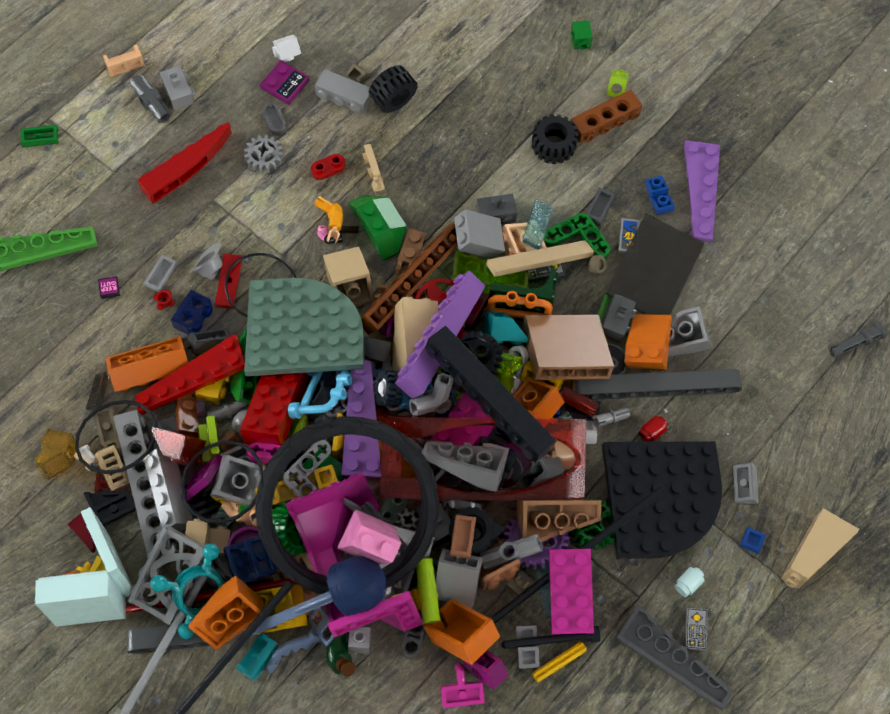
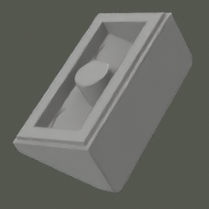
(745, 484)

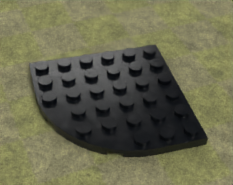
(677, 518)

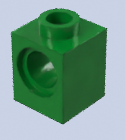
(581, 34)

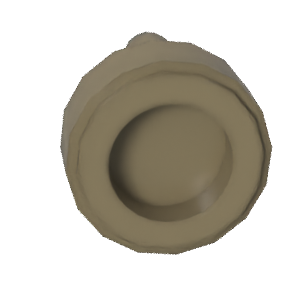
(596, 264)

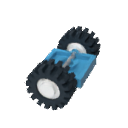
(390, 394)

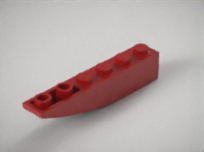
(183, 165)

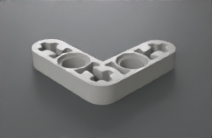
(301, 472)

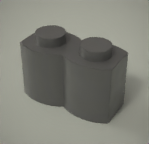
(541, 471)

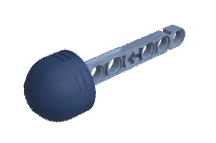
(353, 586)

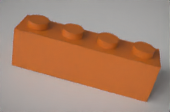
(146, 364)

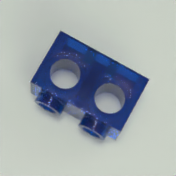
(187, 312)

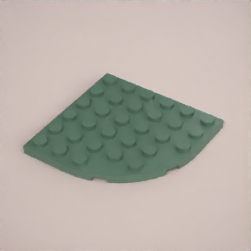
(301, 328)

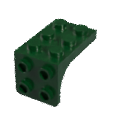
(546, 292)

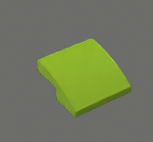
(209, 434)

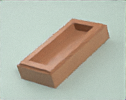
(463, 536)

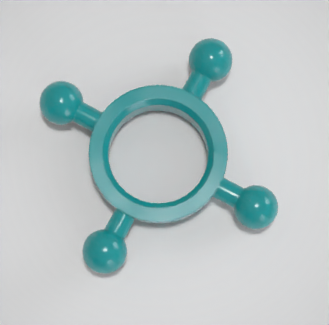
(160, 583)

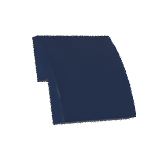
(249, 560)

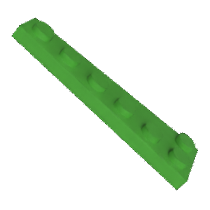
(37, 247)

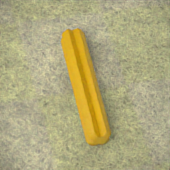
(559, 661)

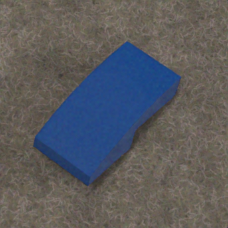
(659, 195)

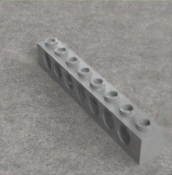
(125, 424)

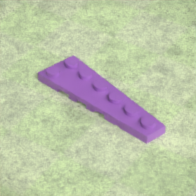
(702, 177)
(361, 452)

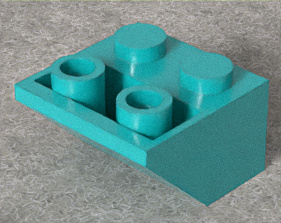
(502, 328)

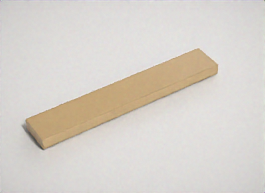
(539, 258)

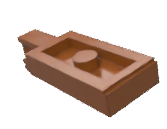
(187, 415)

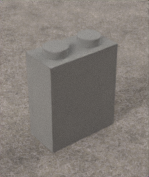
(479, 234)
(458, 578)

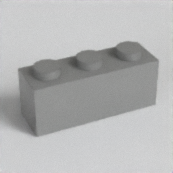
(343, 91)

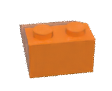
(648, 342)
(227, 613)

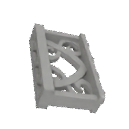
(152, 569)

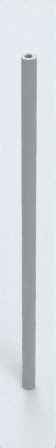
(162, 647)

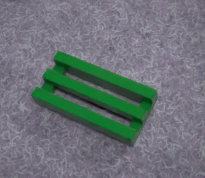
(39, 138)

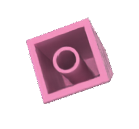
(370, 538)

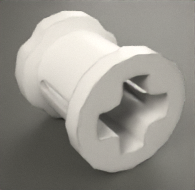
(88, 456)

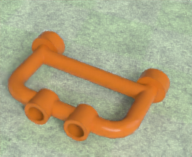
(518, 300)

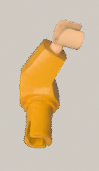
(335, 216)

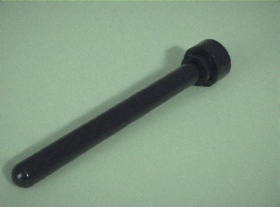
(592, 637)

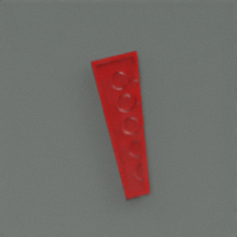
(202, 371)

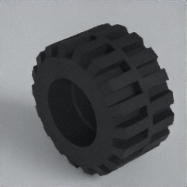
(393, 88)
(558, 127)

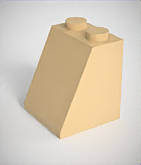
(350, 275)

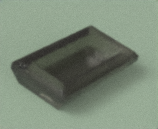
(98, 390)

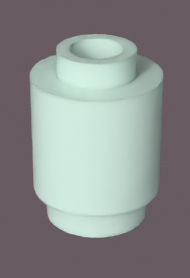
(689, 581)

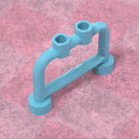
(296, 409)

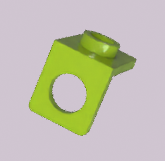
(619, 77)

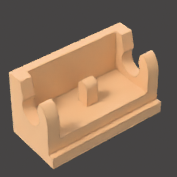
(124, 62)

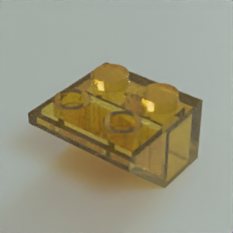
(56, 453)

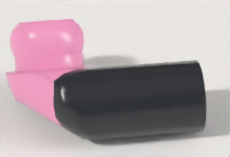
(323, 233)

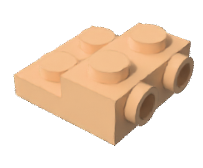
(513, 237)

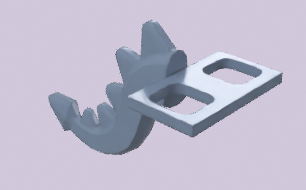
(305, 641)

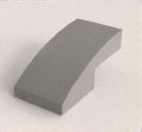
(527, 656)

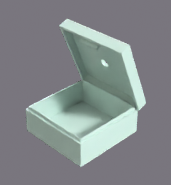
(87, 595)

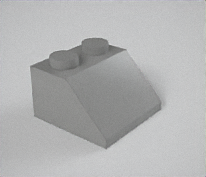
(236, 480)

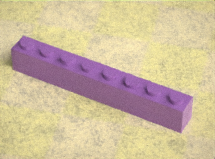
(452, 313)

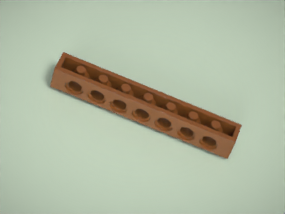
(410, 279)

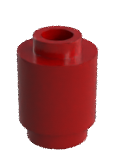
(653, 429)

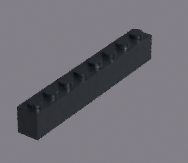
(490, 394)

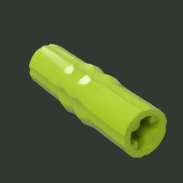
(427, 591)

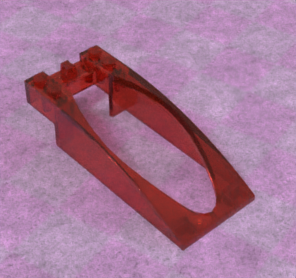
(565, 487)

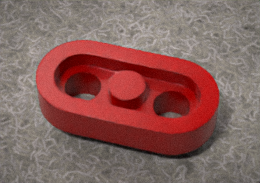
(329, 167)

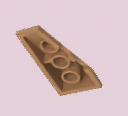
(555, 517)

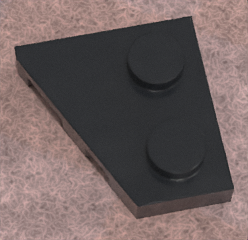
(110, 505)

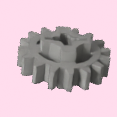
(265, 147)

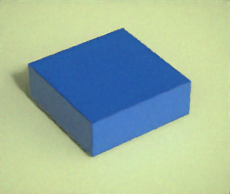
(753, 540)

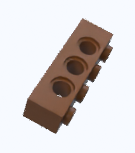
(611, 109)

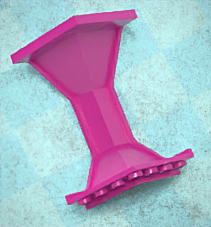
(321, 524)

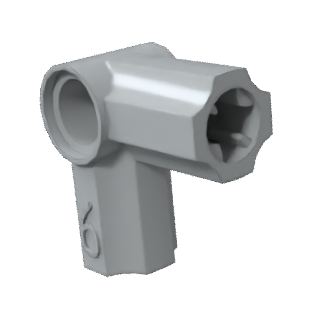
(436, 399)

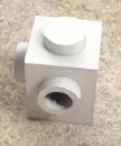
(286, 48)

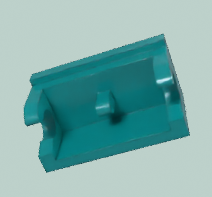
(257, 657)

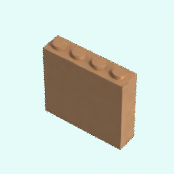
(567, 347)

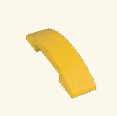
(319, 478)

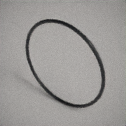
(244, 257)

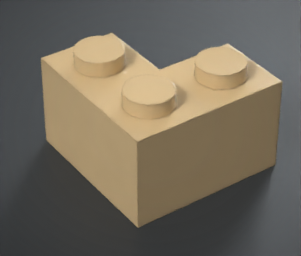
(204, 534)

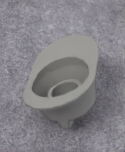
(209, 262)

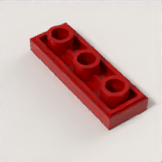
(234, 276)

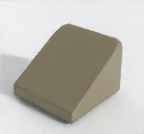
(357, 73)

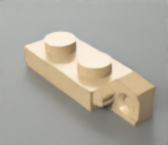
(368, 156)

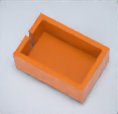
(467, 631)

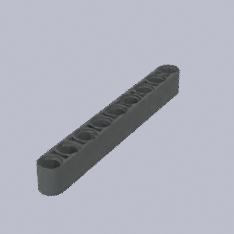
(660, 384)

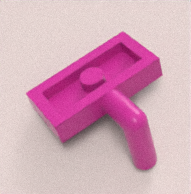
(462, 692)

